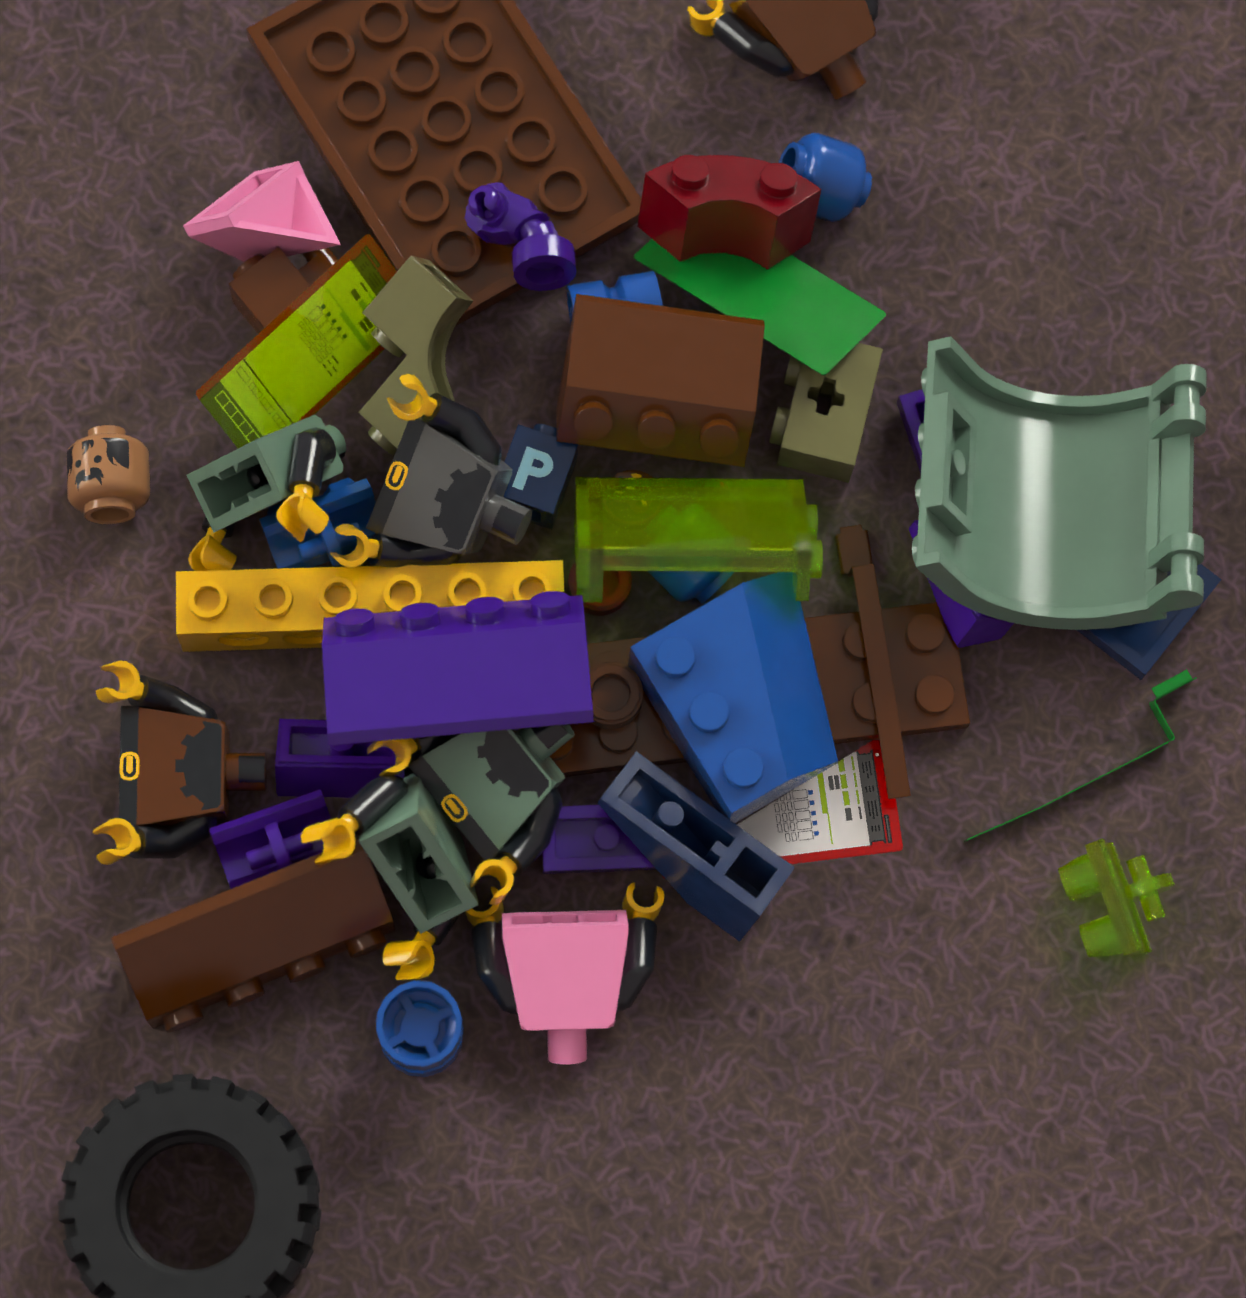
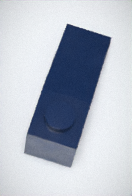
(695, 846)

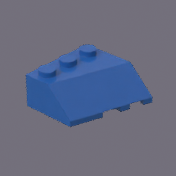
(741, 694)

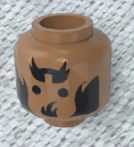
(108, 475)

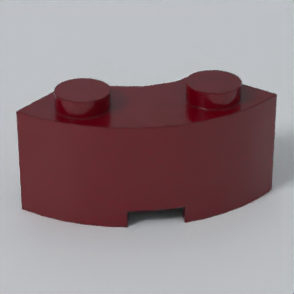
(728, 208)

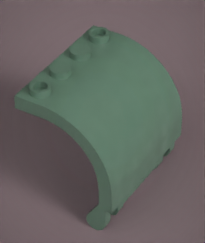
(1058, 500)

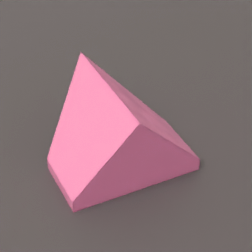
(265, 213)

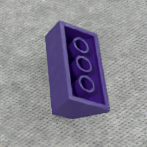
(456, 668)

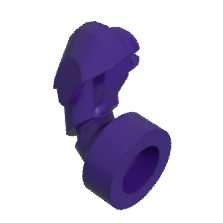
(540, 257)

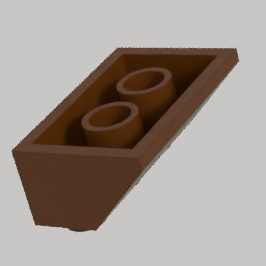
(660, 380)

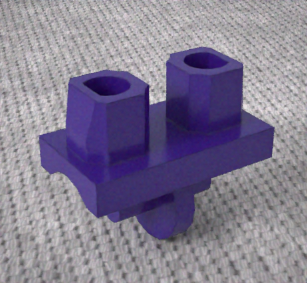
(269, 838)

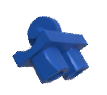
(345, 504)

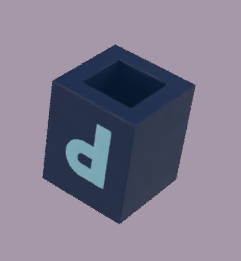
(540, 471)

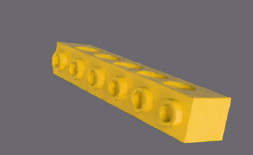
(289, 604)

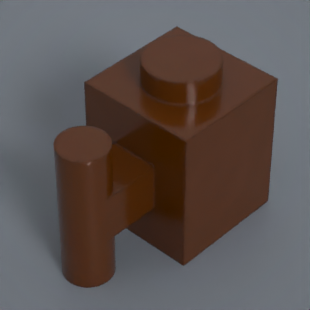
(271, 283)

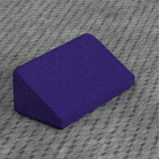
(309, 763)

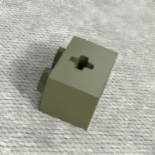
(826, 442)

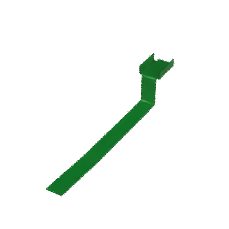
(1160, 690)

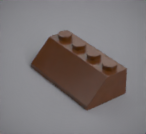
(254, 936)

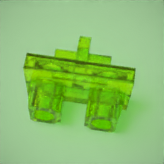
(1102, 873)

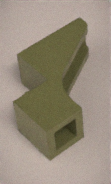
(417, 319)

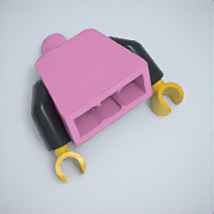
(566, 967)

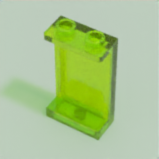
(694, 528)

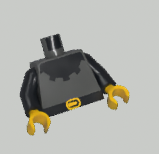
(439, 489)

